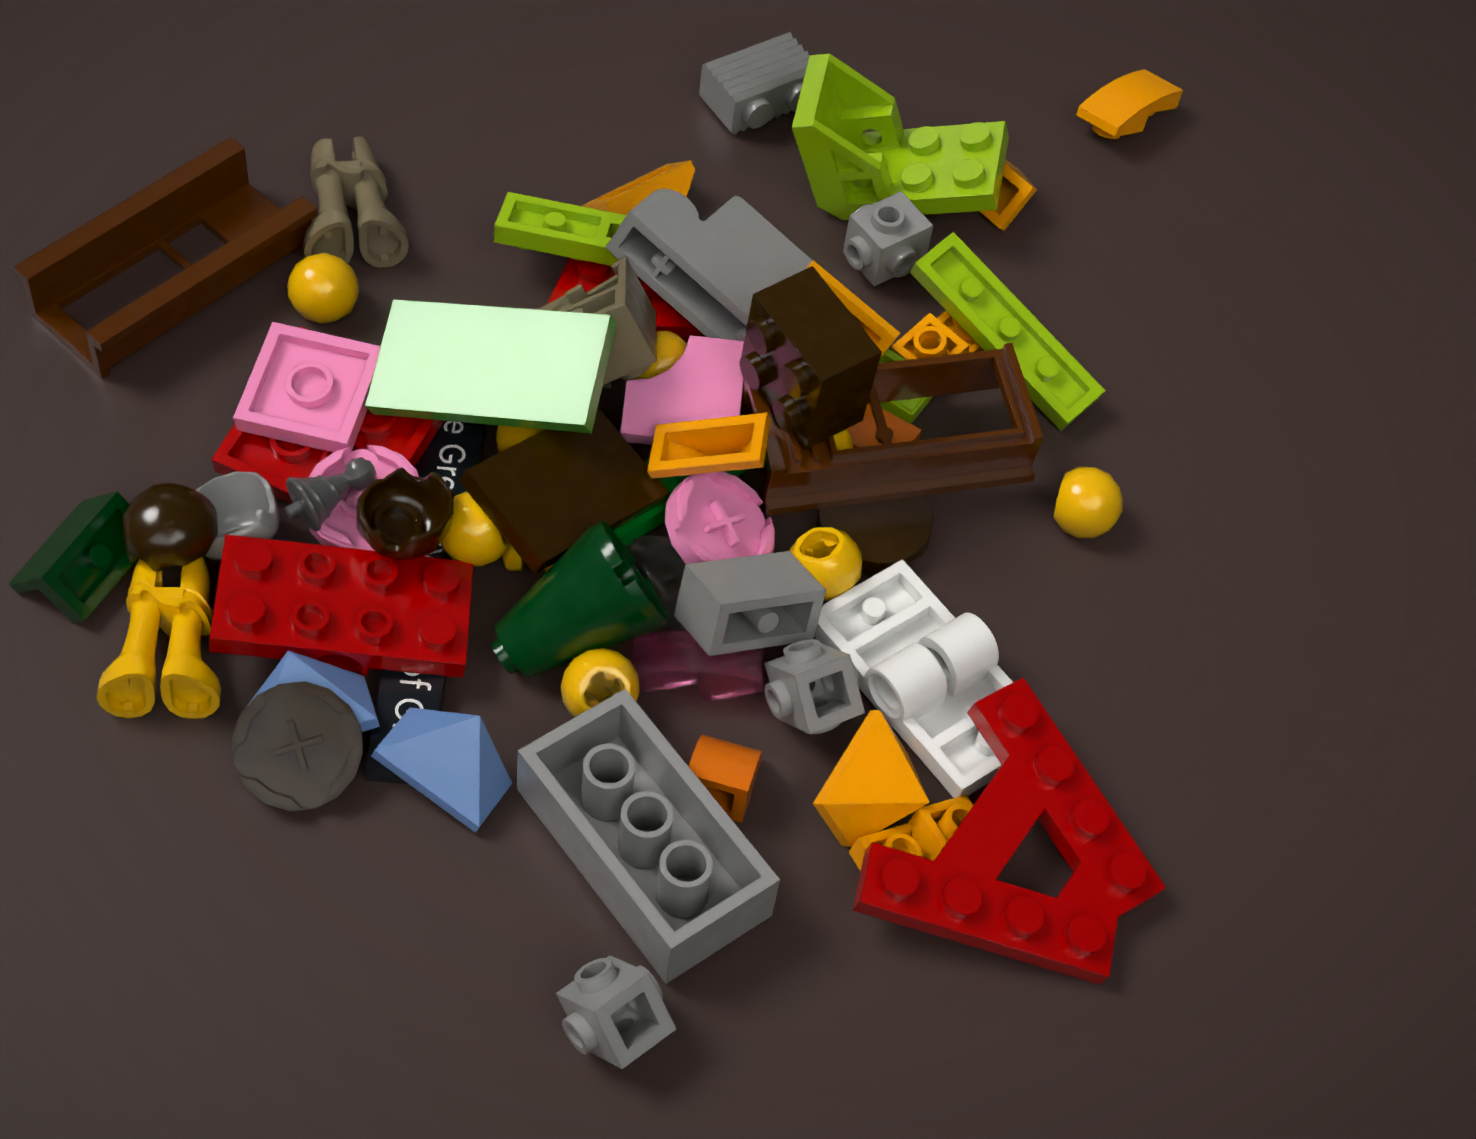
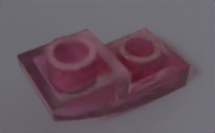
(677, 660)

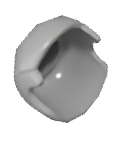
(243, 508)

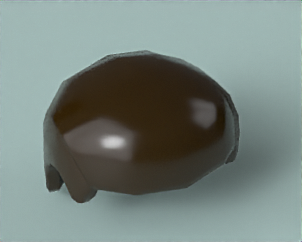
(405, 514)
(169, 526)

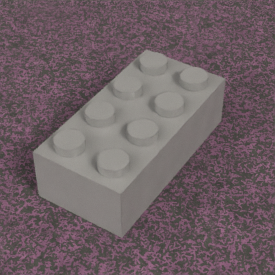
(646, 835)

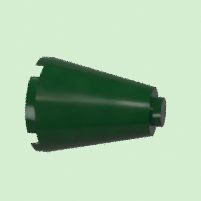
(579, 605)

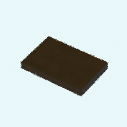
(560, 485)

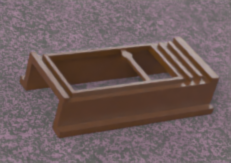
(203, 191)
(889, 471)

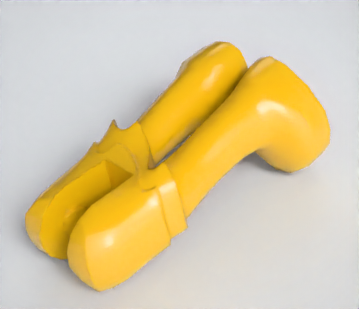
(184, 614)

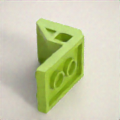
(848, 168)

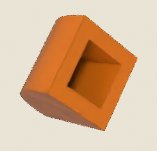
(726, 772)

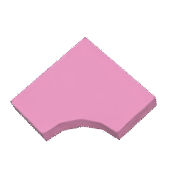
(697, 387)

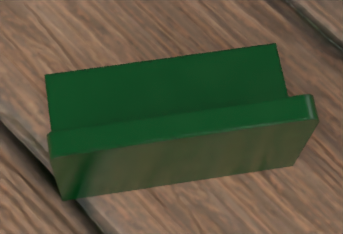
(80, 558)

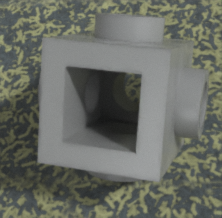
(887, 238)
(813, 687)
(614, 1011)

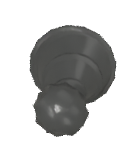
(318, 496)

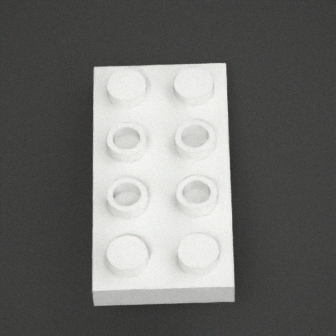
(920, 670)

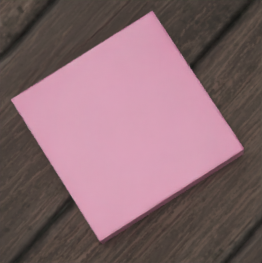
(308, 388)

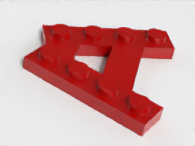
(959, 889)

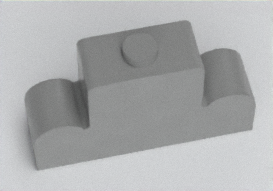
(706, 265)

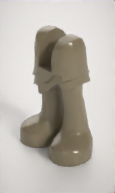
(363, 188)

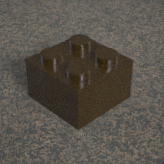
(808, 357)

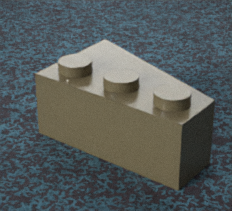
(628, 304)

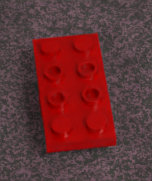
(342, 607)

